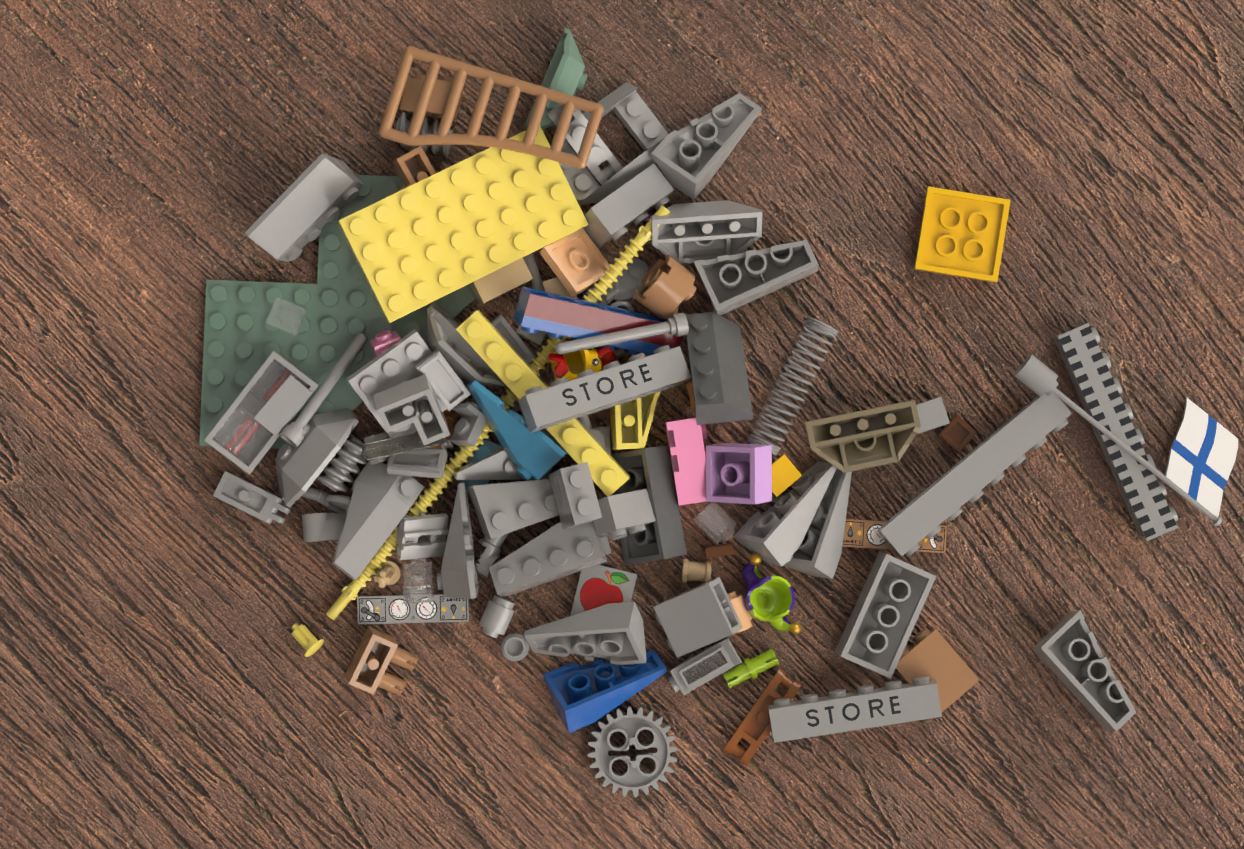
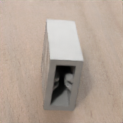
(575, 495)
(697, 617)

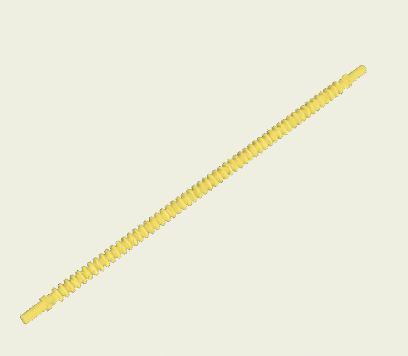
(350, 591)

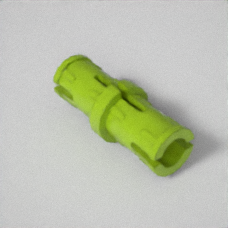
(750, 668)

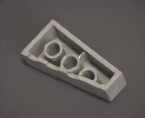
(512, 505)

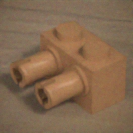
(372, 660)

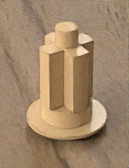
(388, 574)

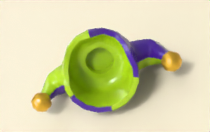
(768, 597)

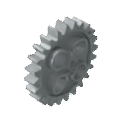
(634, 777)

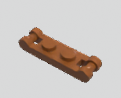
(757, 721)

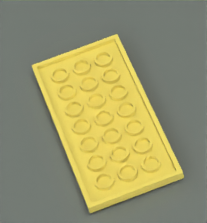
(460, 226)

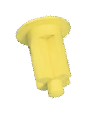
(306, 639)

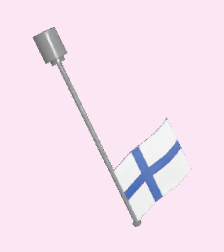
(1198, 456)

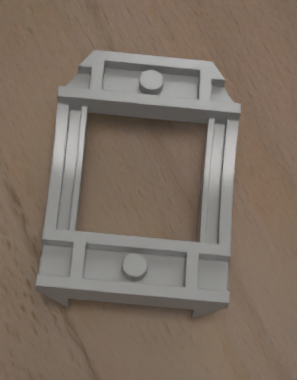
(641, 125)

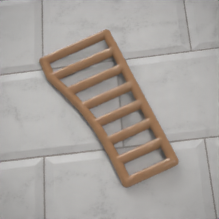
(500, 141)

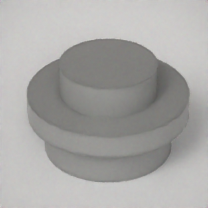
(515, 647)

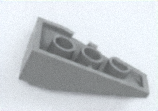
(698, 150)
(373, 513)
(784, 525)
(824, 538)
(458, 571)
(602, 632)

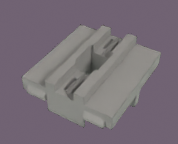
(432, 545)

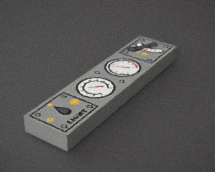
(393, 609)

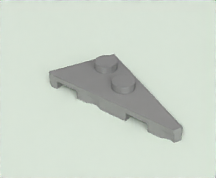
(495, 467)

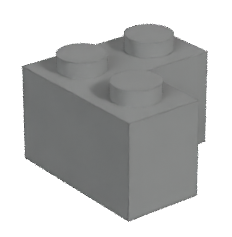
(412, 403)
(624, 513)

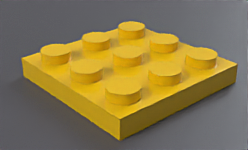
(962, 234)

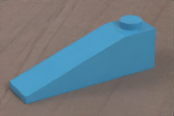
(530, 452)

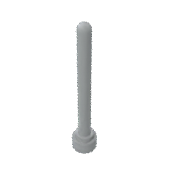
(675, 325)
(294, 431)

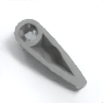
(322, 526)

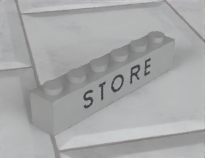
(604, 389)
(854, 710)

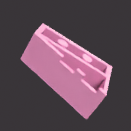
(688, 459)

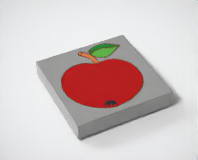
(602, 586)

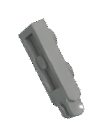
(250, 498)

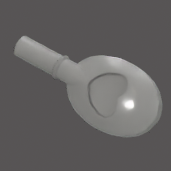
(627, 283)
(334, 502)

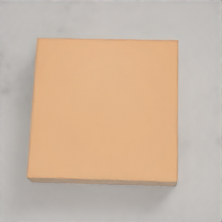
(575, 261)

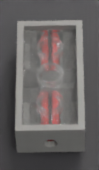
(237, 432)

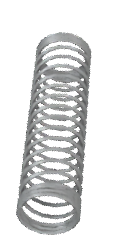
(819, 327)

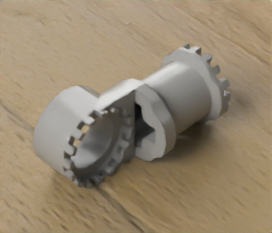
(490, 555)

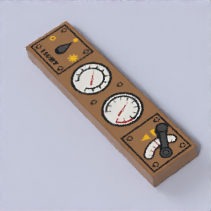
(865, 535)

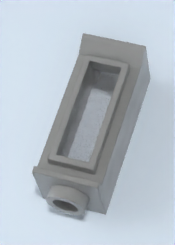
(704, 666)

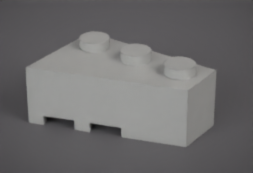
(627, 206)

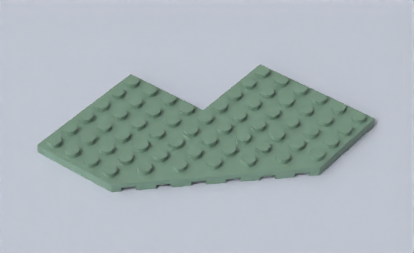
(337, 310)

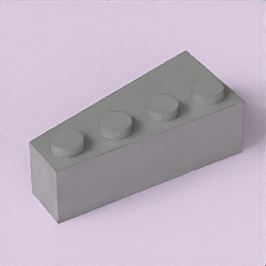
(753, 274)
(548, 558)
(1079, 663)

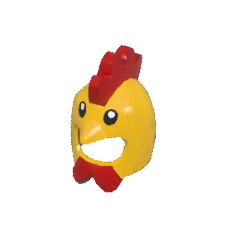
(573, 363)

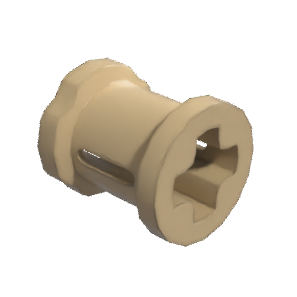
(696, 571)

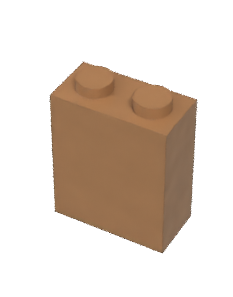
(938, 660)

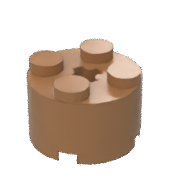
(665, 287)

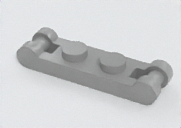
(599, 150)

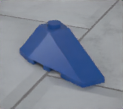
(595, 689)

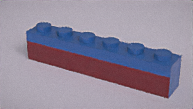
(583, 319)

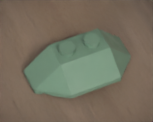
(563, 75)

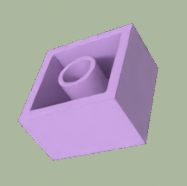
(739, 473)

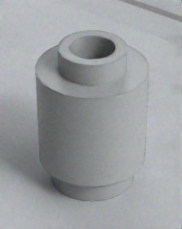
(497, 616)

